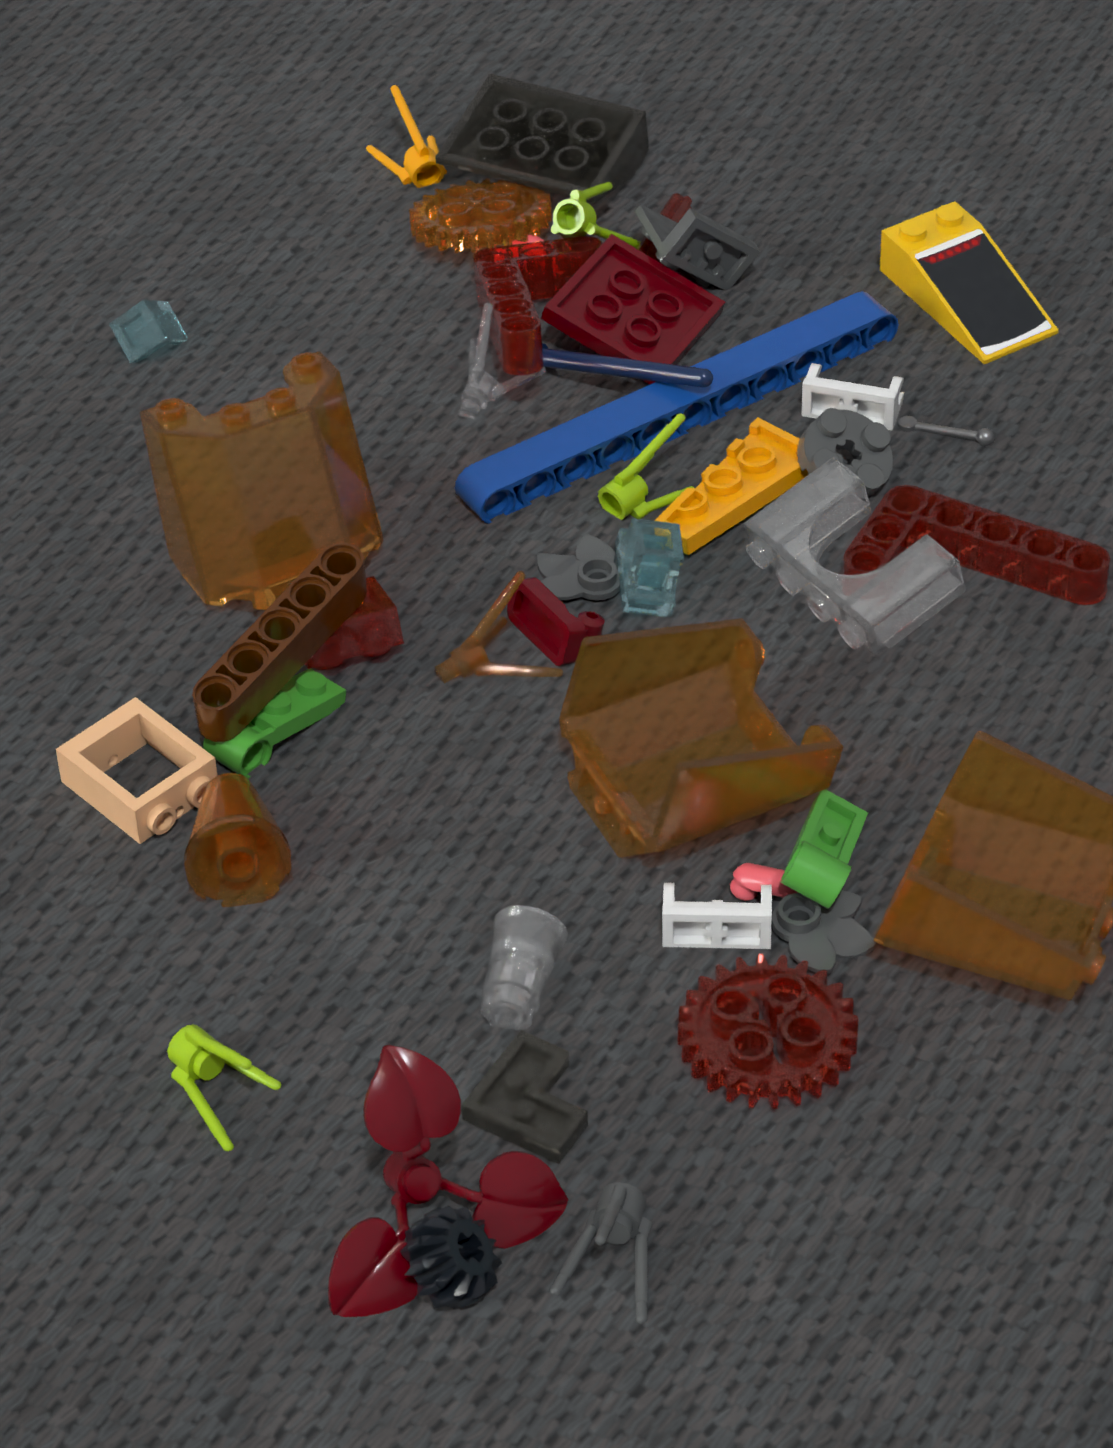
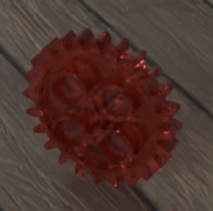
(736, 1049)

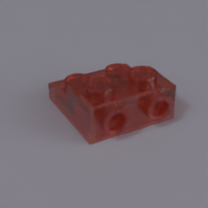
(366, 632)

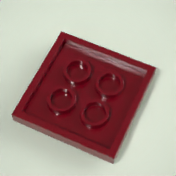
(632, 306)

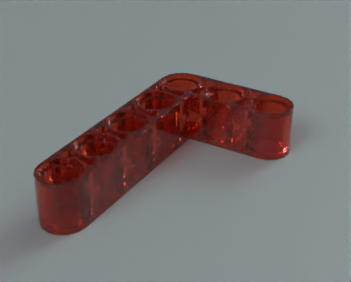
(510, 281)
(983, 543)

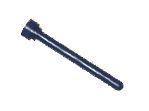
(627, 368)

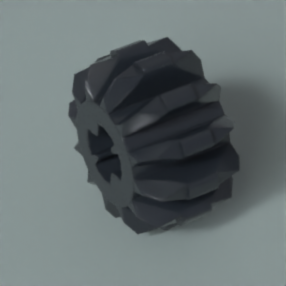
(451, 1257)

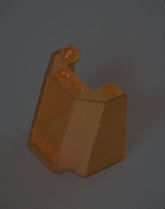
(260, 485)
(679, 738)
(1010, 874)

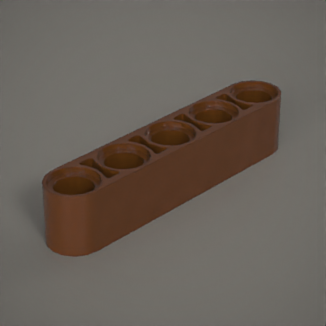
(280, 642)

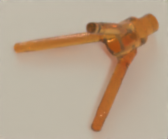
(472, 658)

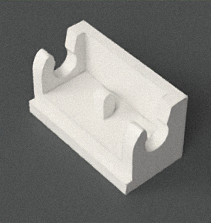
(874, 402)
(716, 922)

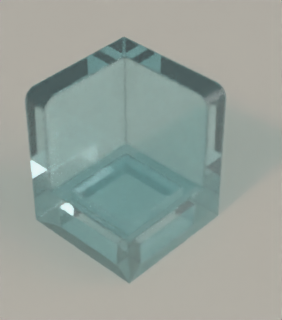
(147, 329)

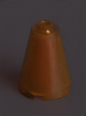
(235, 845)

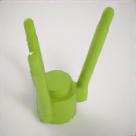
(577, 218)
(628, 490)
(203, 1057)

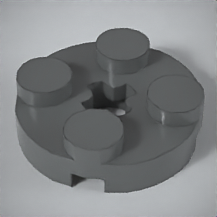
(854, 432)

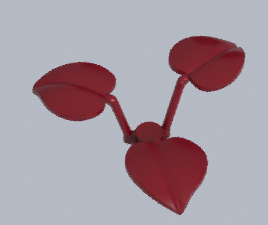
(402, 1110)

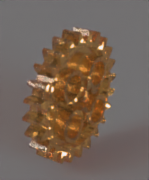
(480, 215)

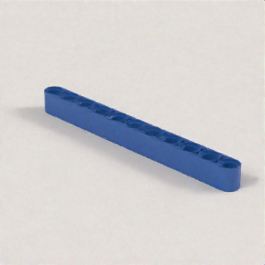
(627, 425)

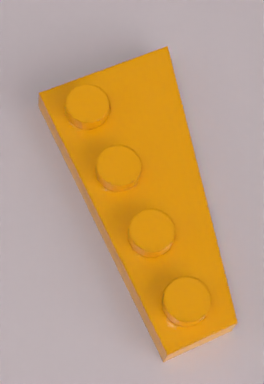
(743, 483)

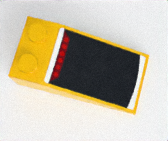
(963, 282)

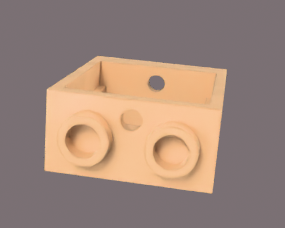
(115, 738)

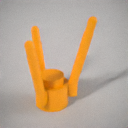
(419, 159)

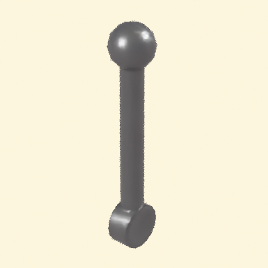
(983, 436)

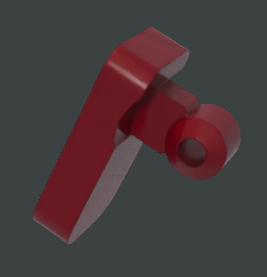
(549, 623)

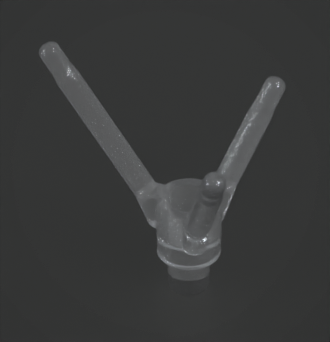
(481, 385)

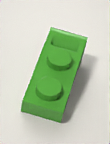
(296, 706)
(824, 848)

